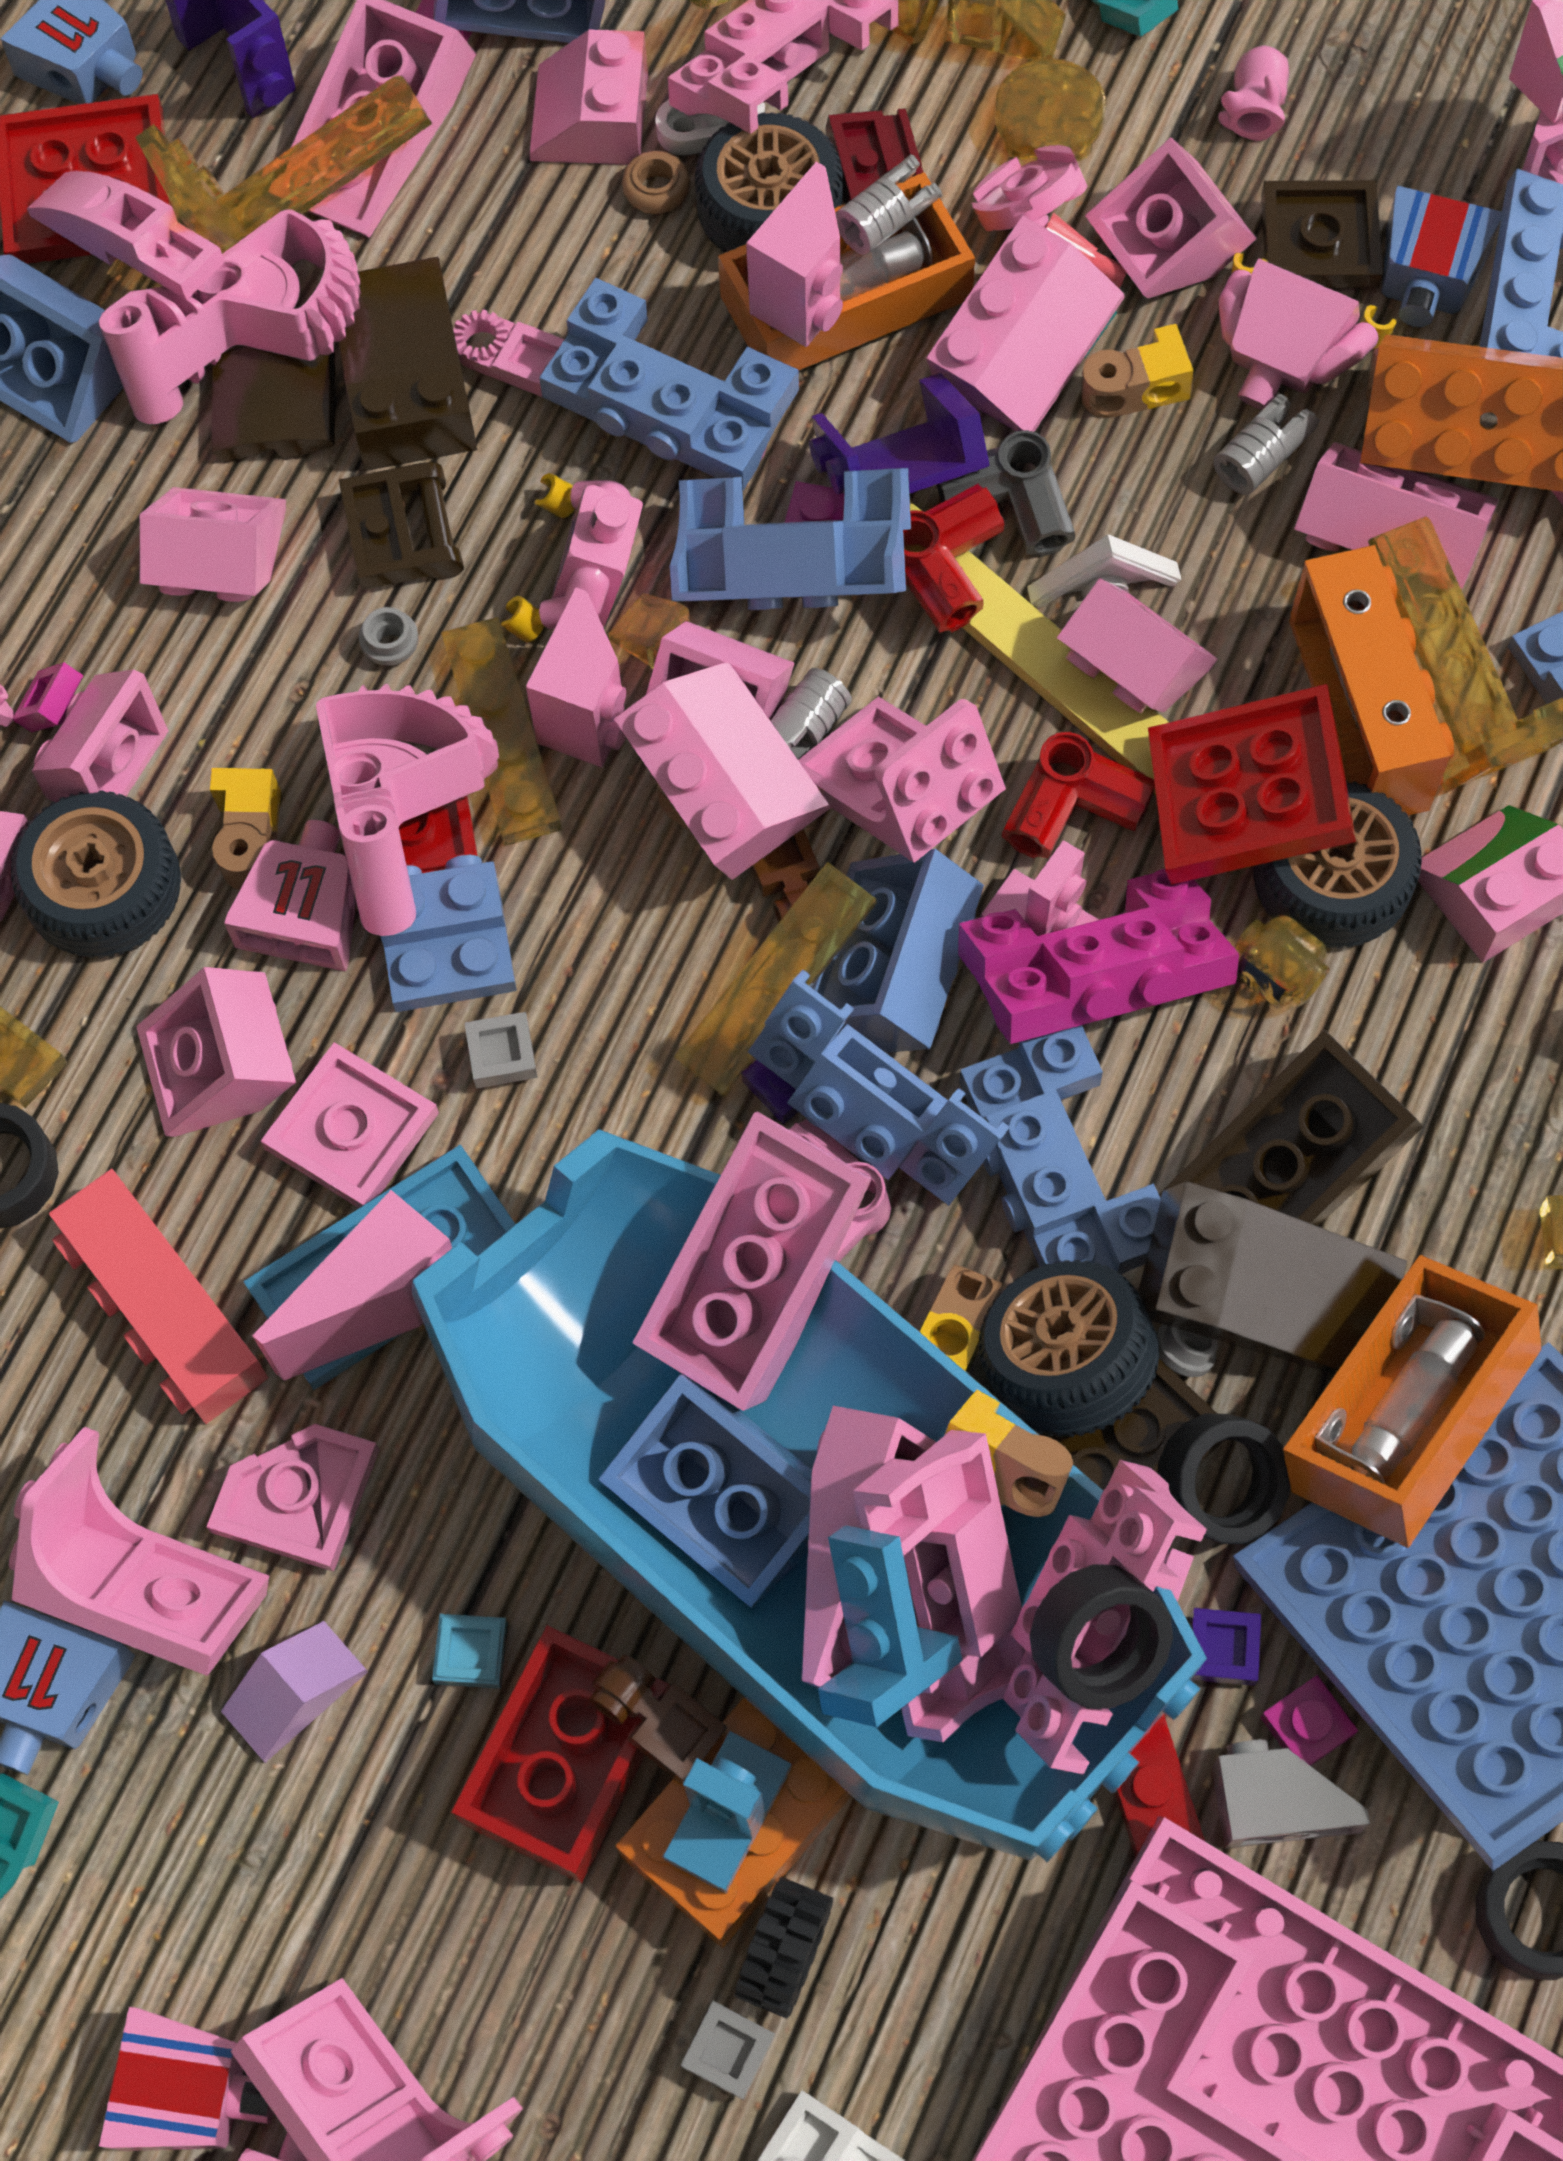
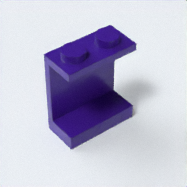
(254, 45)
(933, 451)

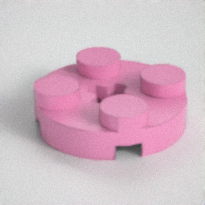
(1028, 189)

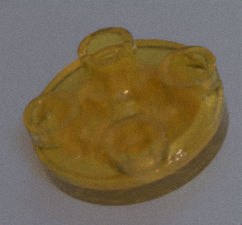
(1048, 106)

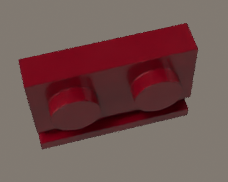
(870, 146)

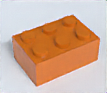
(795, 1820)

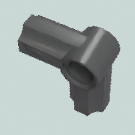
(1031, 495)

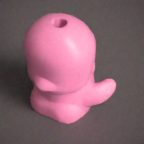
(1259, 92)

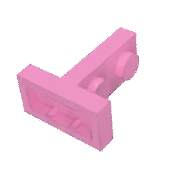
(1051, 898)

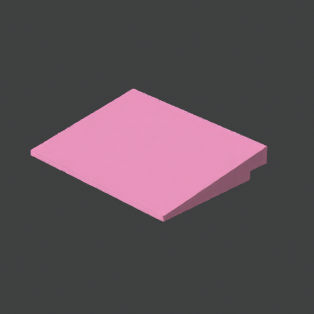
(1264, 2032)

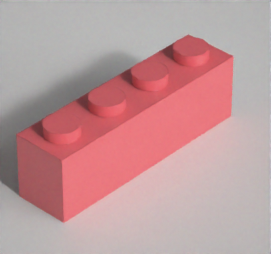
(158, 1297)

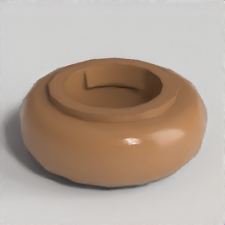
(652, 165)

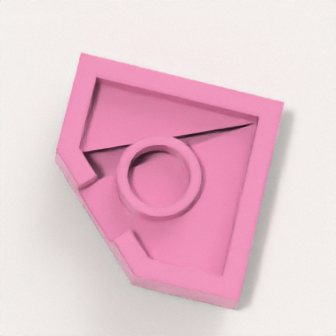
(297, 1496)

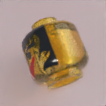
(1281, 961)

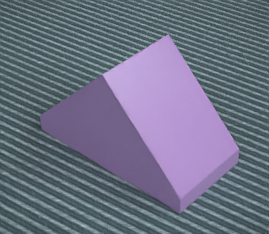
(291, 1688)

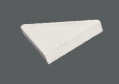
(1105, 559)

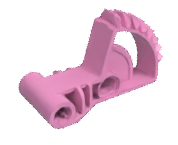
(247, 302)
(387, 781)

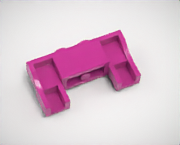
(1101, 967)

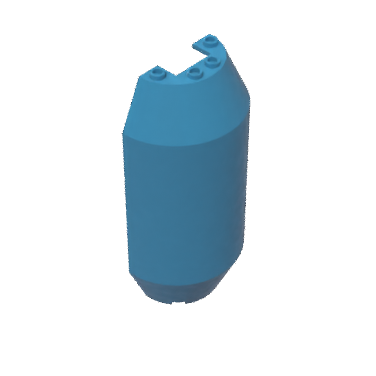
(556, 1388)

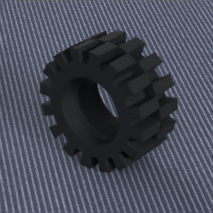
(783, 1947)

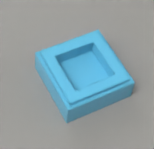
(470, 1651)

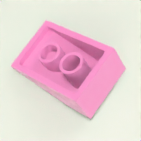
(356, 1292)

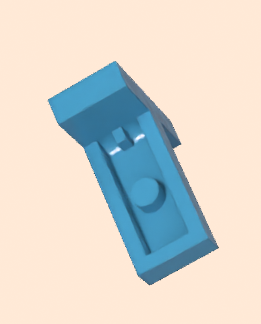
(887, 1648)
(726, 1810)

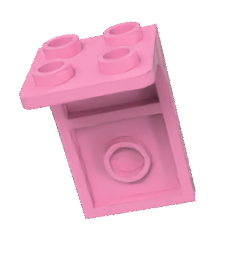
(905, 777)
(118, 1578)
(350, 2092)

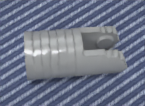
(883, 208)
(1263, 445)
(811, 710)

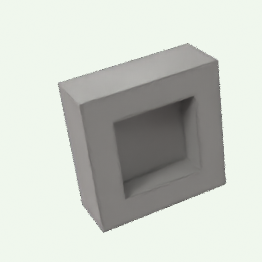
(500, 1050)
(728, 2050)

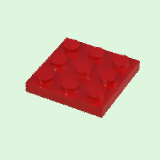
(52, 141)
(1250, 785)

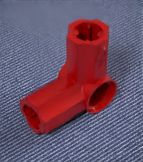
(947, 533)
(1050, 798)

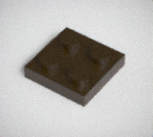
(1324, 231)

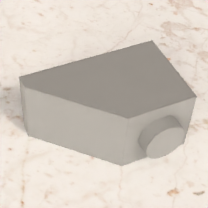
(1279, 1798)

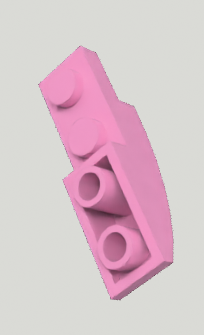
(128, 225)

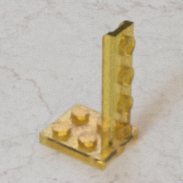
(295, 178)
(1459, 662)

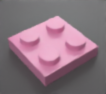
(350, 1126)

